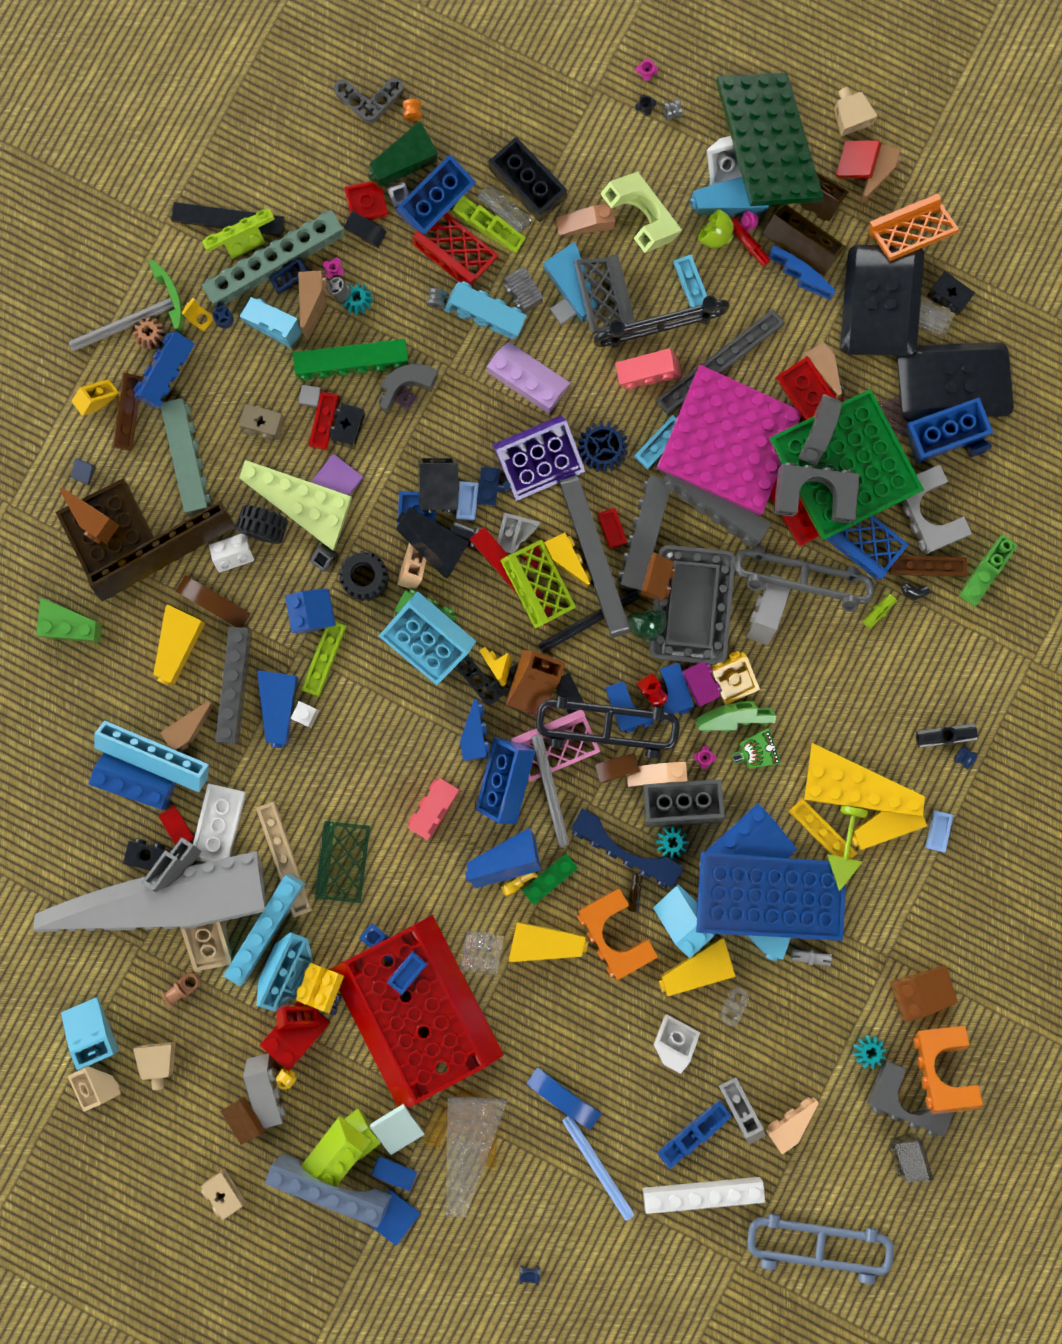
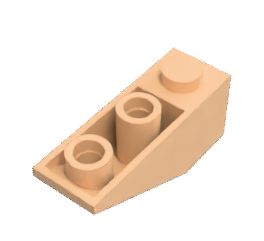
(791, 1128)

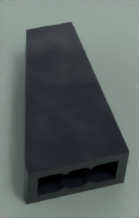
(432, 541)

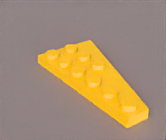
(845, 783)

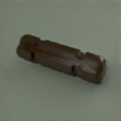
(635, 892)

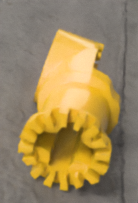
(515, 885)
(285, 1079)

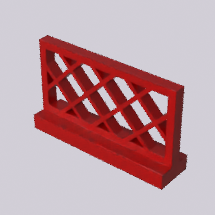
(447, 262)

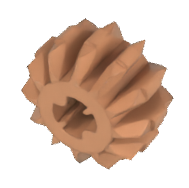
(144, 328)

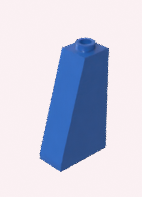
(277, 705)
(506, 861)

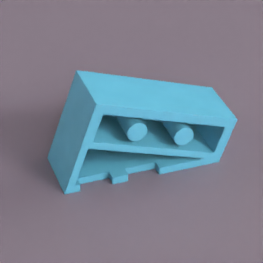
(271, 322)

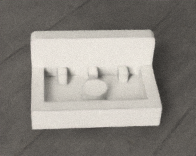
(231, 552)

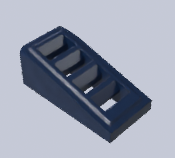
(287, 270)

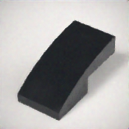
(365, 229)

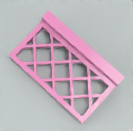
(560, 725)

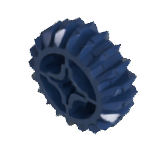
(596, 443)

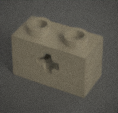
(253, 415)

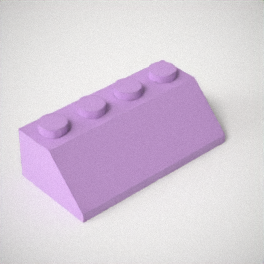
(527, 377)

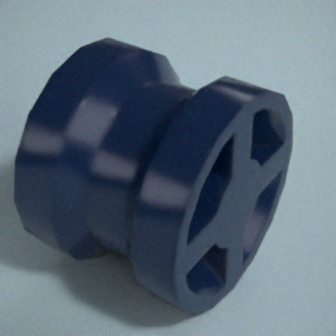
(220, 313)
(965, 757)

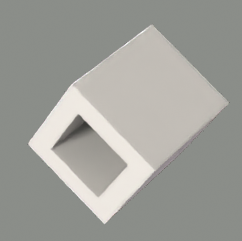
(305, 714)

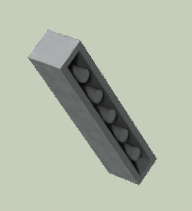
(734, 518)
(645, 534)
(233, 685)

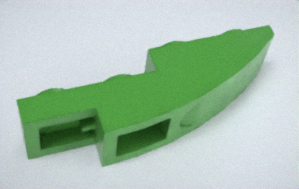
(987, 570)
(727, 716)

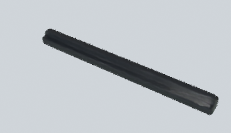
(583, 624)

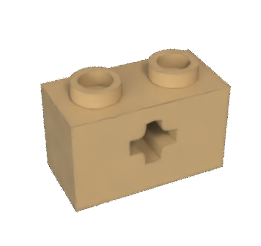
(224, 1184)

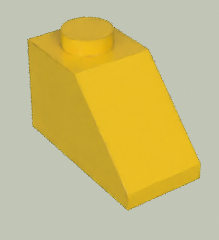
(94, 396)

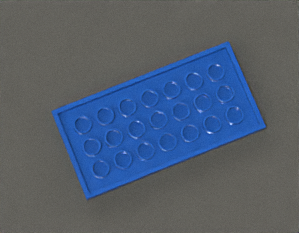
(769, 897)

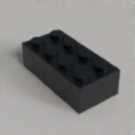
(527, 179)

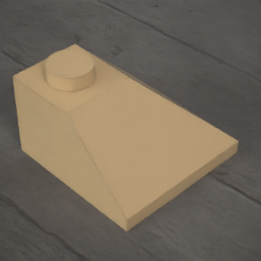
(93, 1087)

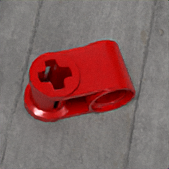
(651, 689)

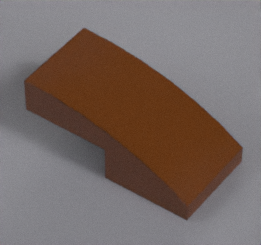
(617, 767)

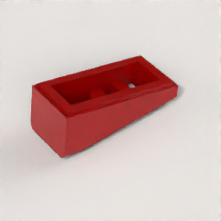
(285, 1018)

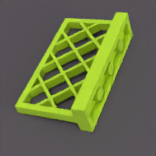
(524, 587)

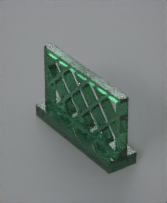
(325, 860)

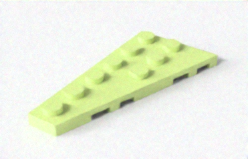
(308, 504)

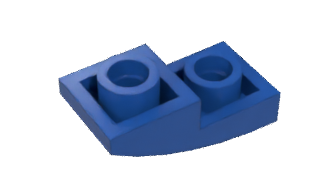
(394, 1173)

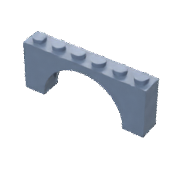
(290, 1177)

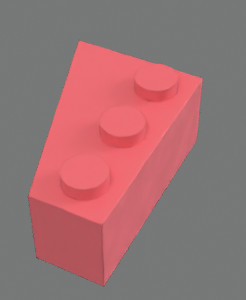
(433, 808)

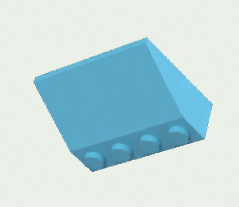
(427, 638)

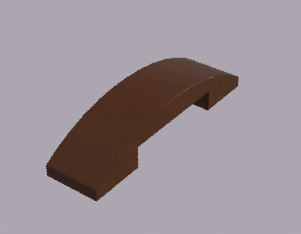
(212, 602)

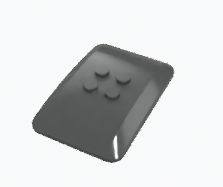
(696, 606)

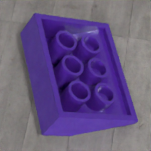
(539, 457)

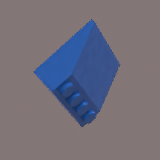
(755, 836)

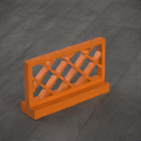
(905, 218)

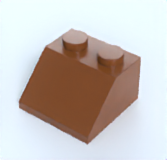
(657, 578)

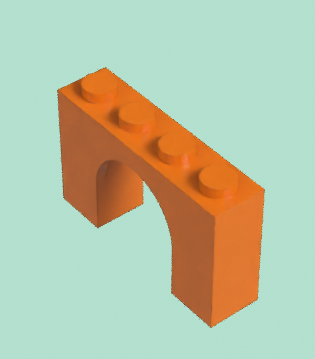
(620, 962)
(941, 1096)

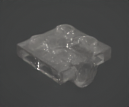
(482, 952)

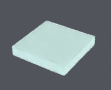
(397, 1129)

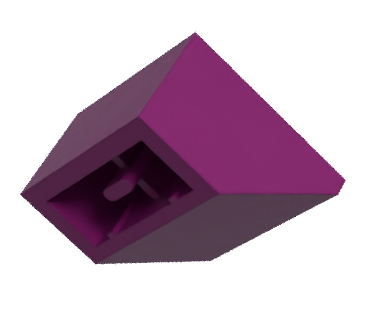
(701, 683)

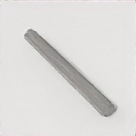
(121, 324)
(550, 790)

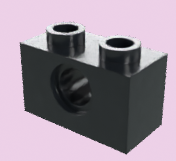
(135, 851)

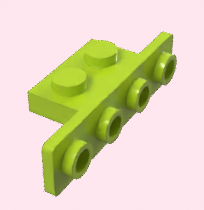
(241, 236)

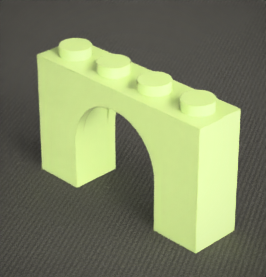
(635, 191)

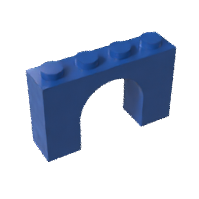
(676, 690)

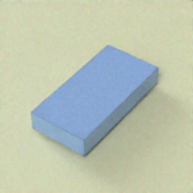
(467, 501)
(939, 831)

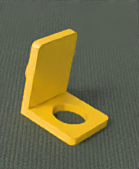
(193, 310)

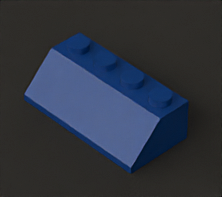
(435, 195)
(948, 430)
(505, 781)
(131, 782)

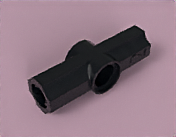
(957, 734)

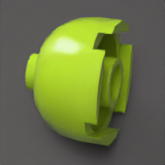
(717, 231)

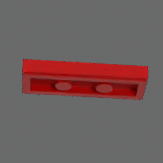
(323, 420)

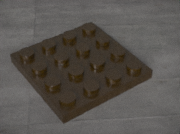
(119, 505)

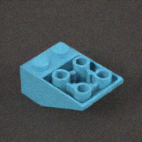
(88, 1033)

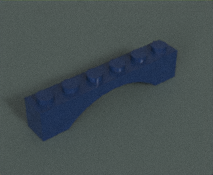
(660, 868)

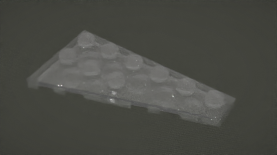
(469, 1139)

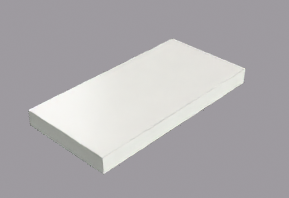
(218, 822)

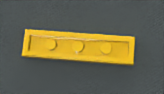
(820, 829)

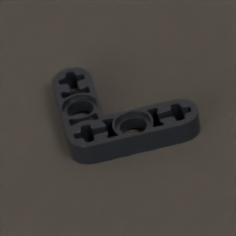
(494, 686)

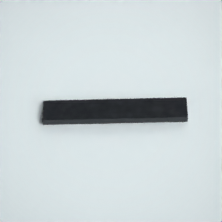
(221, 218)

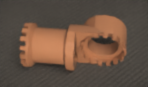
(180, 990)

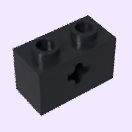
(948, 284)
(349, 436)

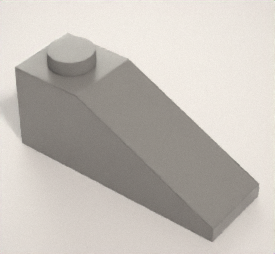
(742, 1111)

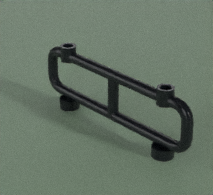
(617, 327)
(557, 738)

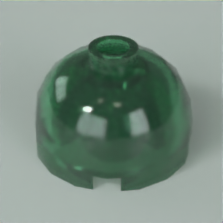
(647, 624)

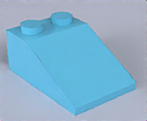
(679, 918)

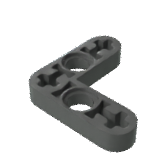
(370, 105)

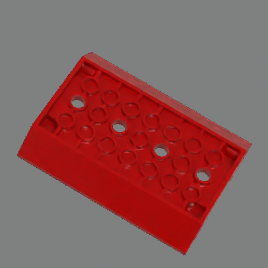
(438, 1001)

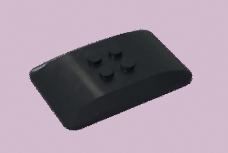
(881, 302)
(954, 374)

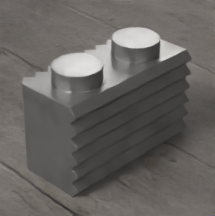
(523, 290)

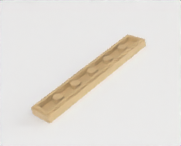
(282, 852)

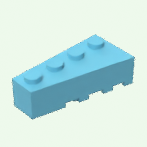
(485, 310)

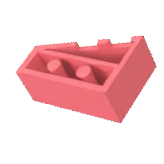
(649, 369)

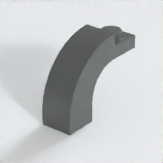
(403, 377)
(822, 429)

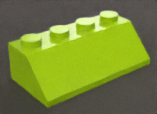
(336, 1153)

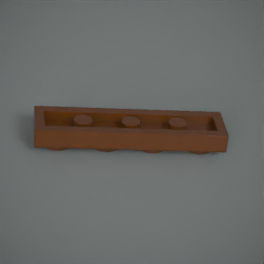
(126, 413)
(929, 566)

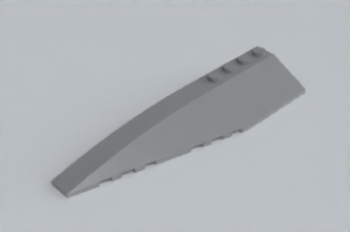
(196, 898)

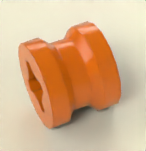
(412, 109)

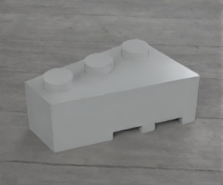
(768, 612)
(263, 1090)

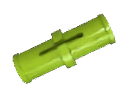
(879, 611)

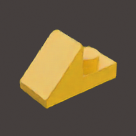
(499, 666)

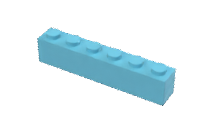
(151, 756)
(264, 929)

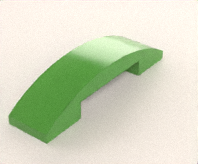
(175, 315)

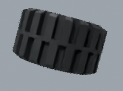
(262, 524)
(357, 561)

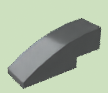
(171, 865)

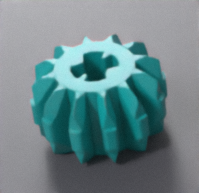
(360, 305)
(665, 844)
(869, 1059)

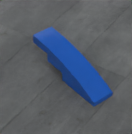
(807, 276)
(694, 1134)

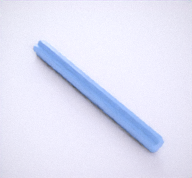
(598, 1168)

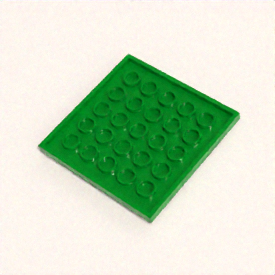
(859, 444)

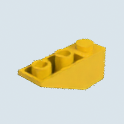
(563, 555)

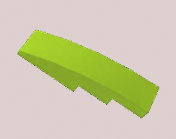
(488, 224)

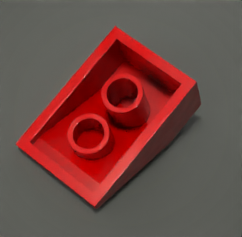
(291, 1044)

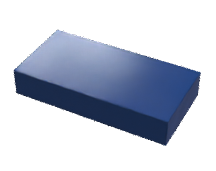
(407, 973)

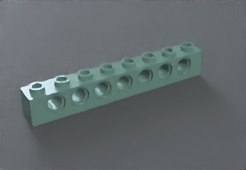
(277, 248)

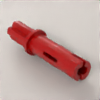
(751, 245)

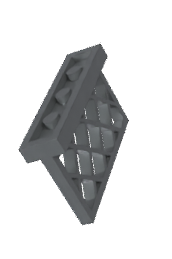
(617, 293)

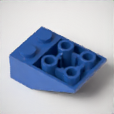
(472, 739)

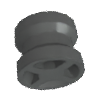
(672, 110)
(339, 289)
(436, 298)

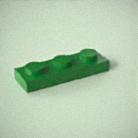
(550, 879)

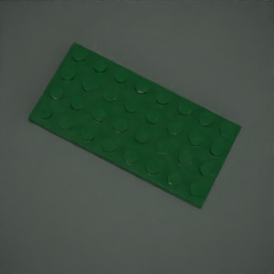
(769, 139)

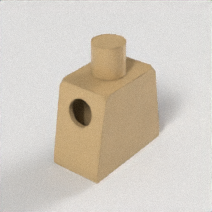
(853, 112)
(155, 1062)

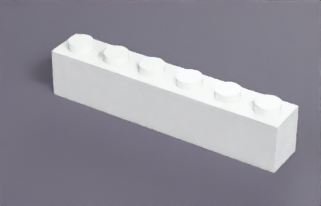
(703, 1195)

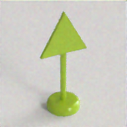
(842, 866)

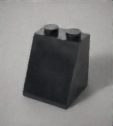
(438, 484)

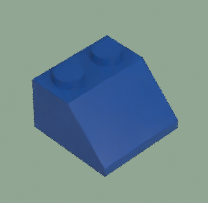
(310, 611)

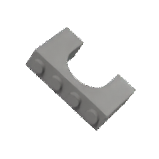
(932, 536)

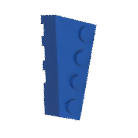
(163, 370)

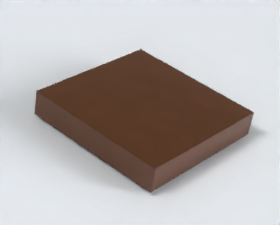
(242, 1120)

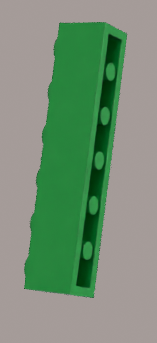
(350, 359)

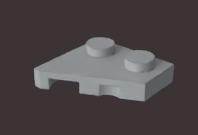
(515, 532)

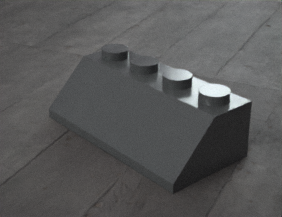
(683, 803)

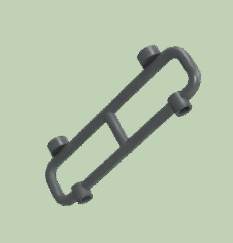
(756, 580)

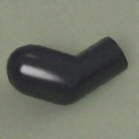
(914, 593)

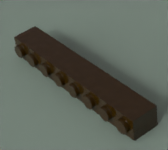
(160, 551)

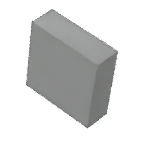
(563, 311)
(309, 396)

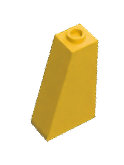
(175, 644)
(883, 827)
(543, 943)
(703, 968)

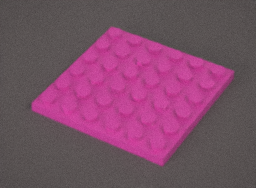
(725, 441)

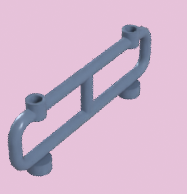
(769, 1258)

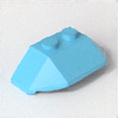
(283, 972)

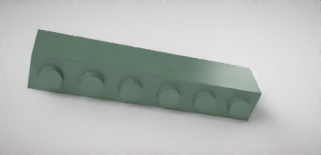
(185, 456)

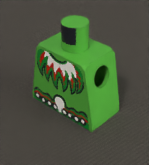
(757, 751)

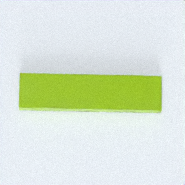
(323, 659)

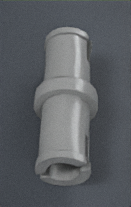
(811, 957)

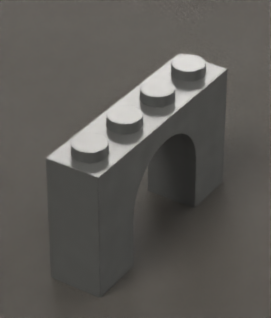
(841, 485)
(885, 1098)

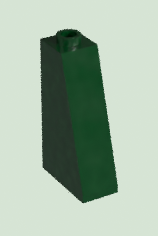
(403, 157)

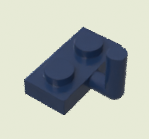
(489, 486)

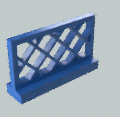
(861, 558)

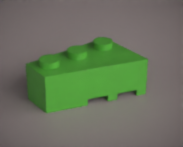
(64, 624)

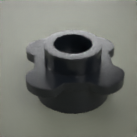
(645, 99)

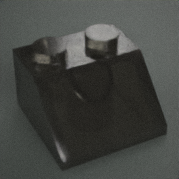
(910, 1158)

